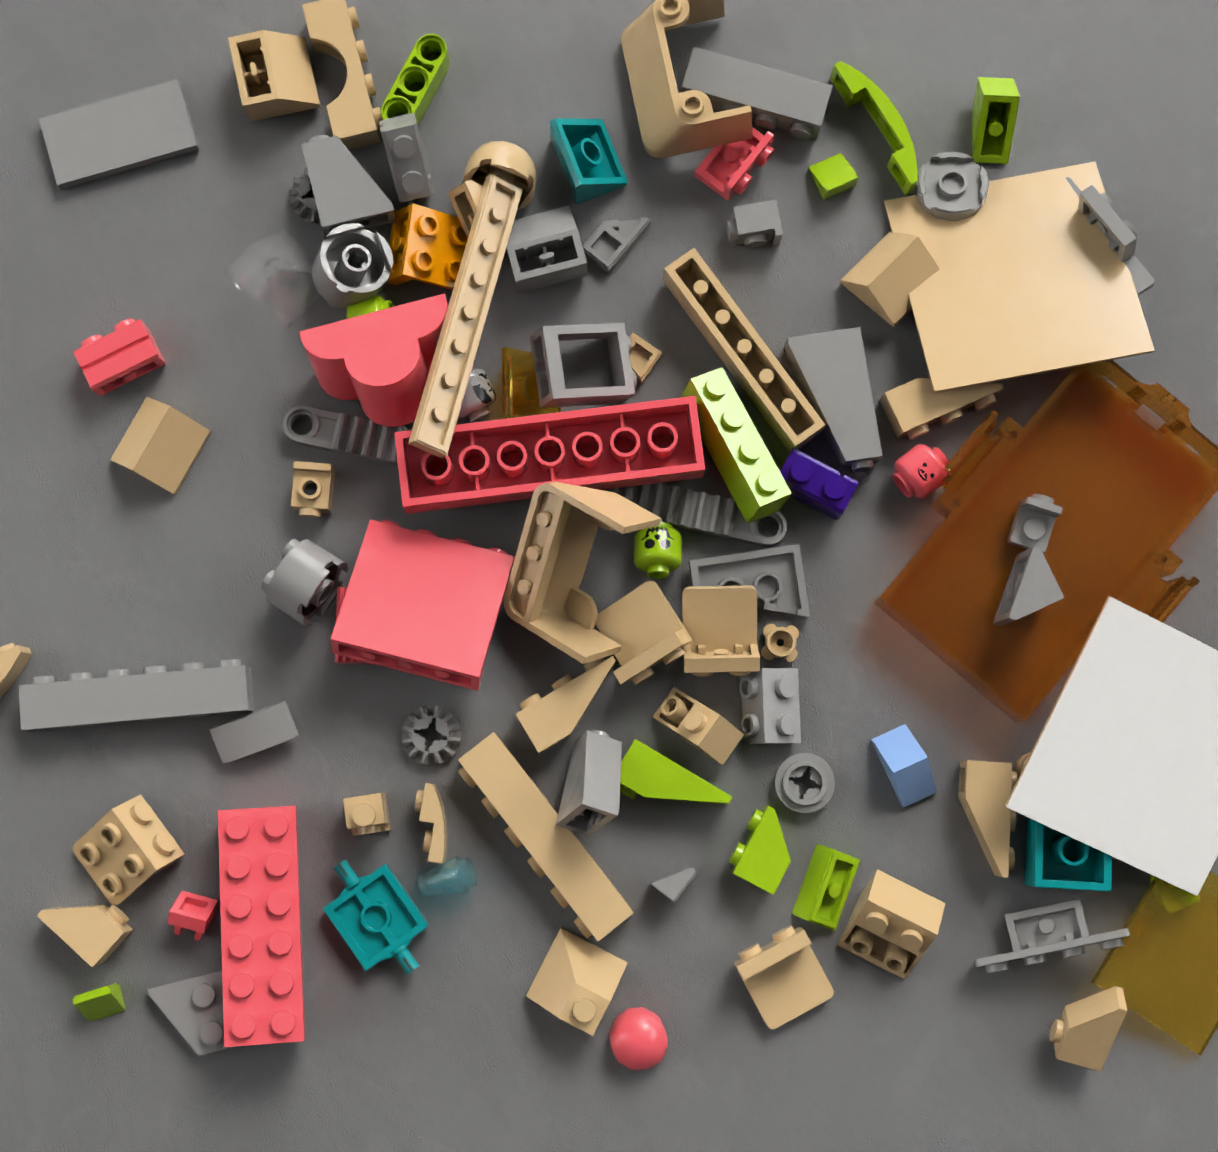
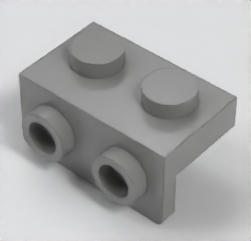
(770, 706)

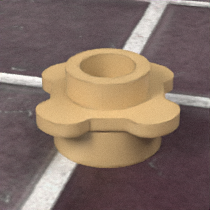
(788, 635)

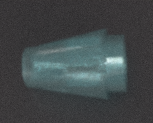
(448, 878)

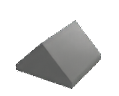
(1028, 587)

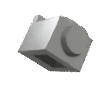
(755, 224)

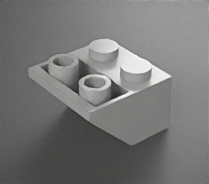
(545, 250)

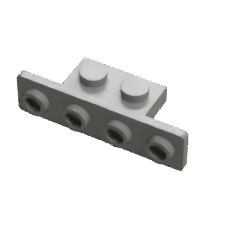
(1118, 232)
(1049, 931)

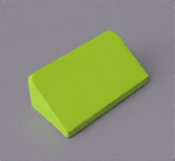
(825, 887)

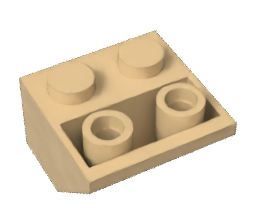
(273, 74)
(892, 924)

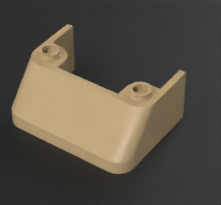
(667, 119)
(552, 560)

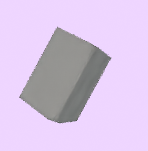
(675, 883)

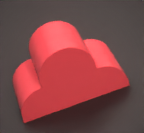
(379, 358)

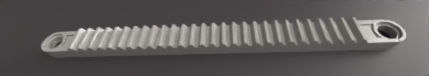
(674, 505)

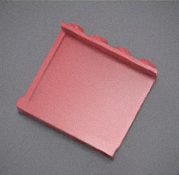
(422, 604)

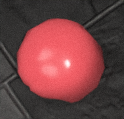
(638, 1039)

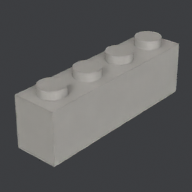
(773, 95)

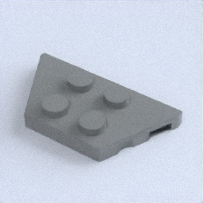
(195, 1010)

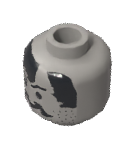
(477, 396)

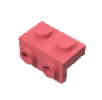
(729, 165)

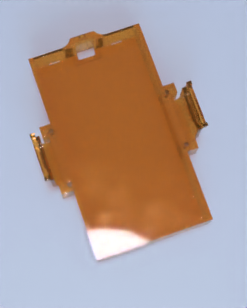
(1123, 507)

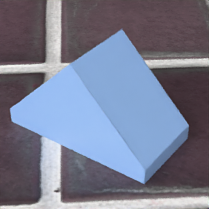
(905, 765)

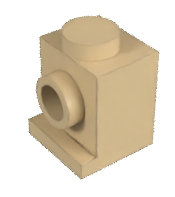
(322, 501)
(367, 814)

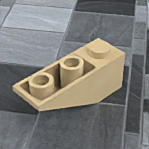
(916, 406)
(558, 713)
(983, 795)

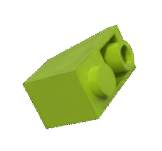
(764, 854)

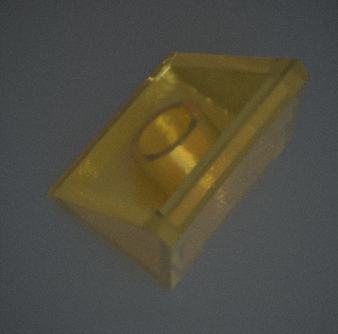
(520, 386)

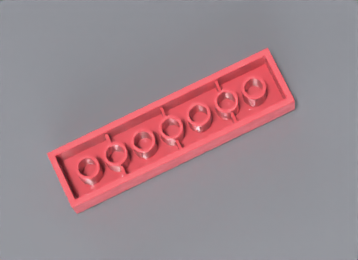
(576, 447)

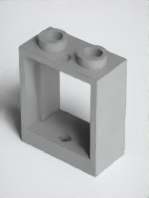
(550, 370)

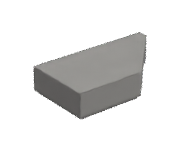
(613, 241)

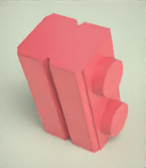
(119, 356)

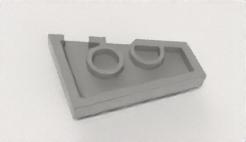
(772, 571)

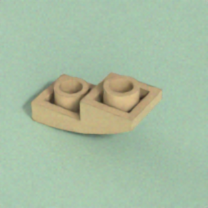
(431, 810)

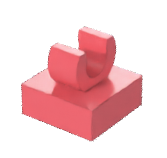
(192, 913)

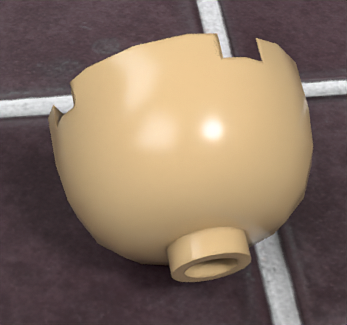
(506, 162)

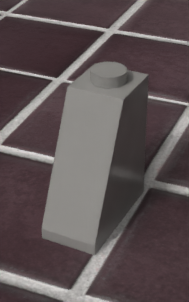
(343, 187)
(591, 783)

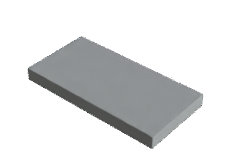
(118, 134)

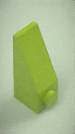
(658, 777)

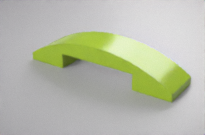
(857, 87)

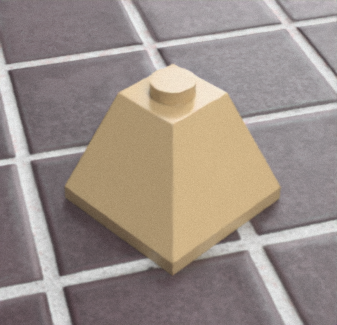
(577, 981)

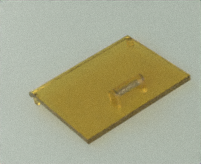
(1170, 962)

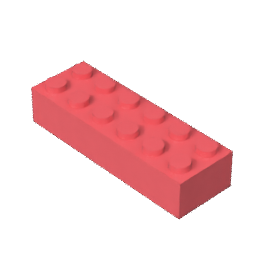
(261, 926)

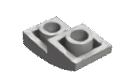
(254, 732)

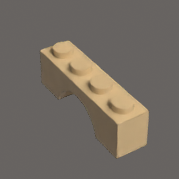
(332, 33)

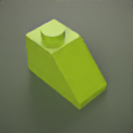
(994, 119)

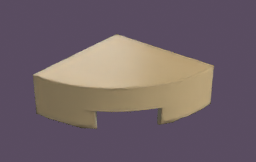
(643, 357)

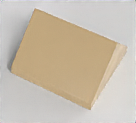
(889, 275)
(161, 445)

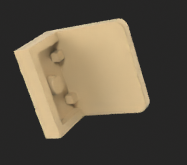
(645, 630)
(722, 630)
(126, 849)
(784, 977)

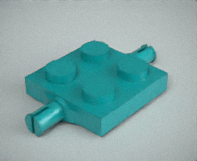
(376, 917)

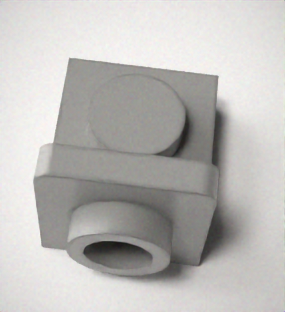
(1034, 522)

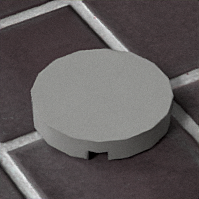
(952, 186)

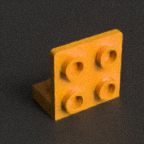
(426, 246)

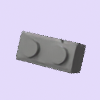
(406, 157)

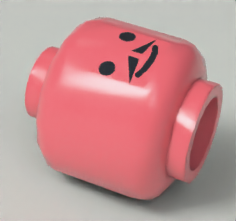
(919, 471)

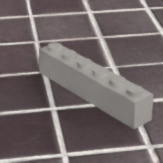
(136, 698)

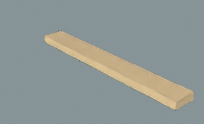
(465, 317)

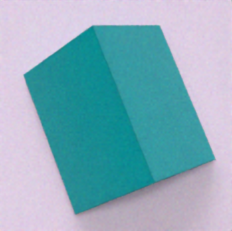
(586, 157)

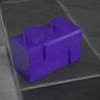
(817, 484)

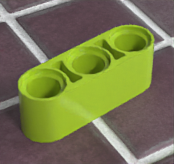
(418, 70)

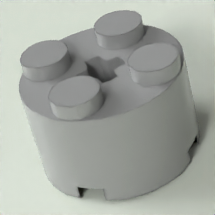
(351, 265)
(304, 581)

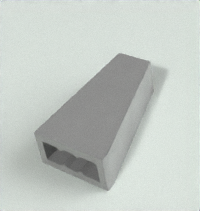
(838, 387)

